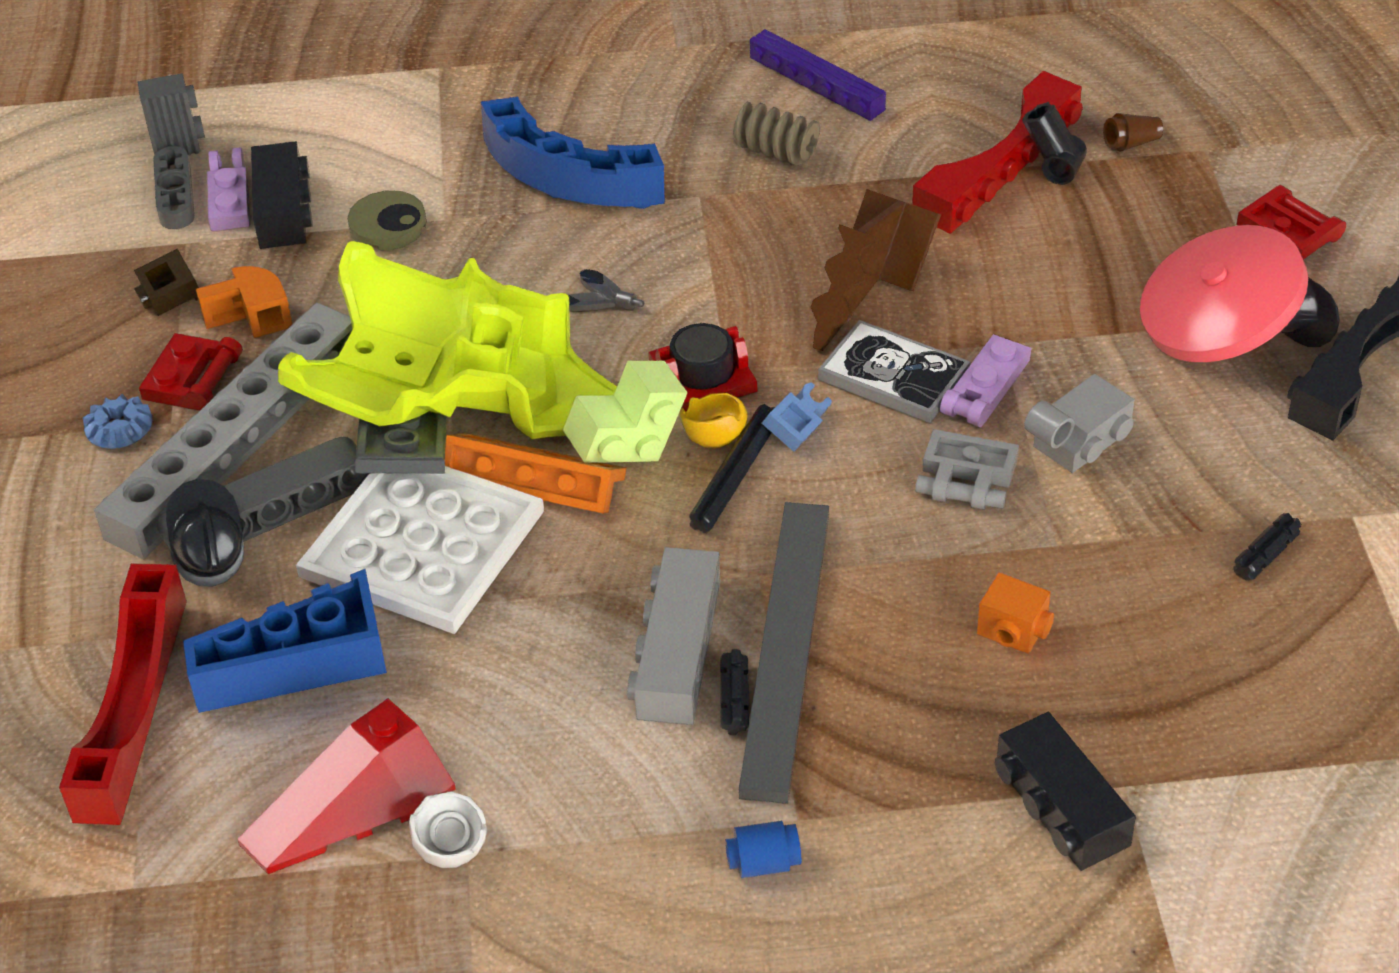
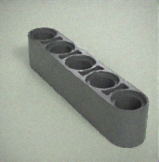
(292, 487)

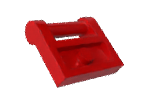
(1293, 218)
(181, 364)

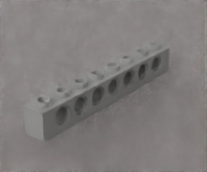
(220, 434)

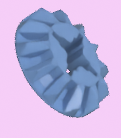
(118, 432)

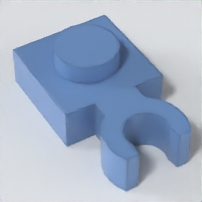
(796, 417)

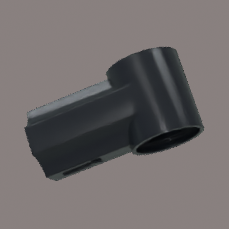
(1060, 149)

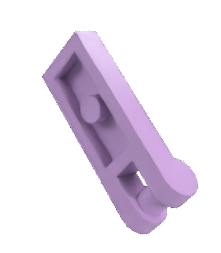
(986, 380)

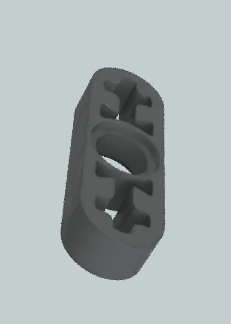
(181, 196)

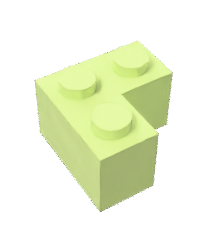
(632, 421)

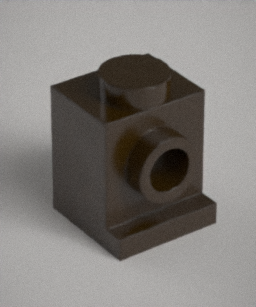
(165, 283)

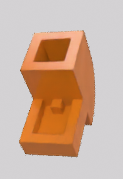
(251, 295)

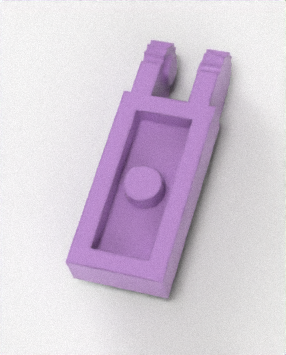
(228, 192)

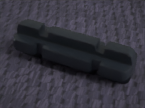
(1267, 546)
(734, 692)

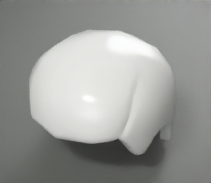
(447, 829)

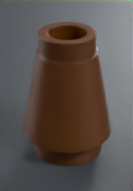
(1129, 130)

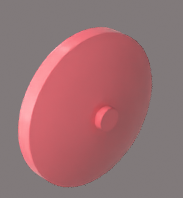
(1224, 293)

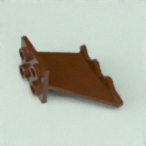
(884, 245)

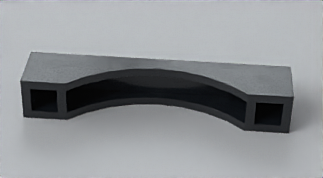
(1332, 388)

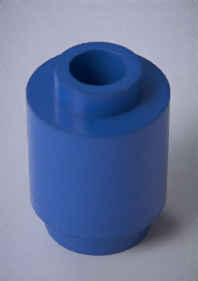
(763, 849)

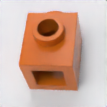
(1014, 613)

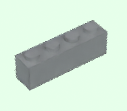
(676, 636)

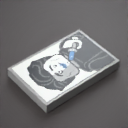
(892, 370)

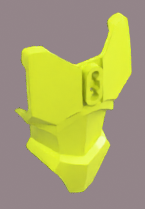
(447, 345)

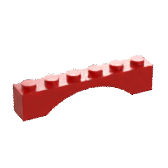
(965, 185)
(108, 756)

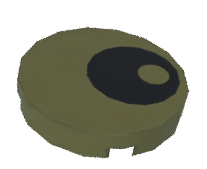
(387, 219)

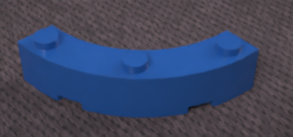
(567, 169)

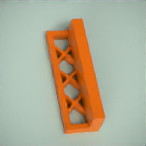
(535, 471)

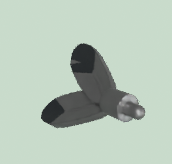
(603, 294)

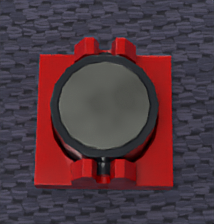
(705, 360)

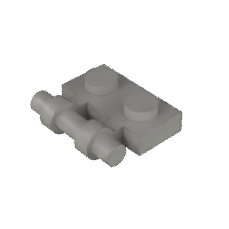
(968, 459)

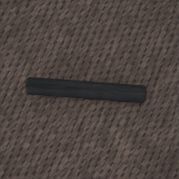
(731, 472)

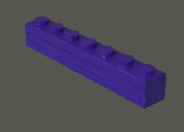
(818, 75)

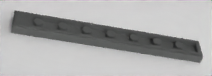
(784, 655)

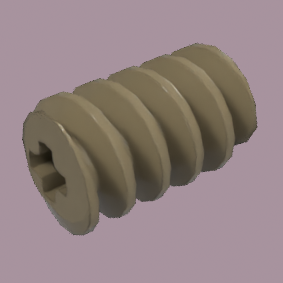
(776, 134)

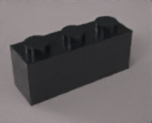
(280, 194)
(1064, 791)

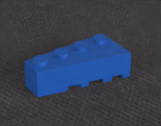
(288, 648)

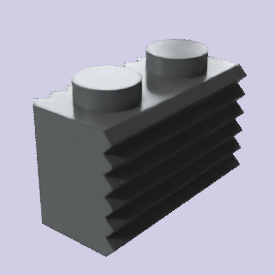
(168, 113)

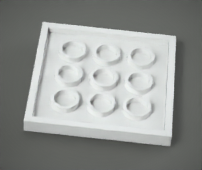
(424, 542)

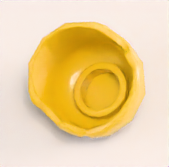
(714, 419)

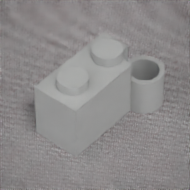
(1081, 423)

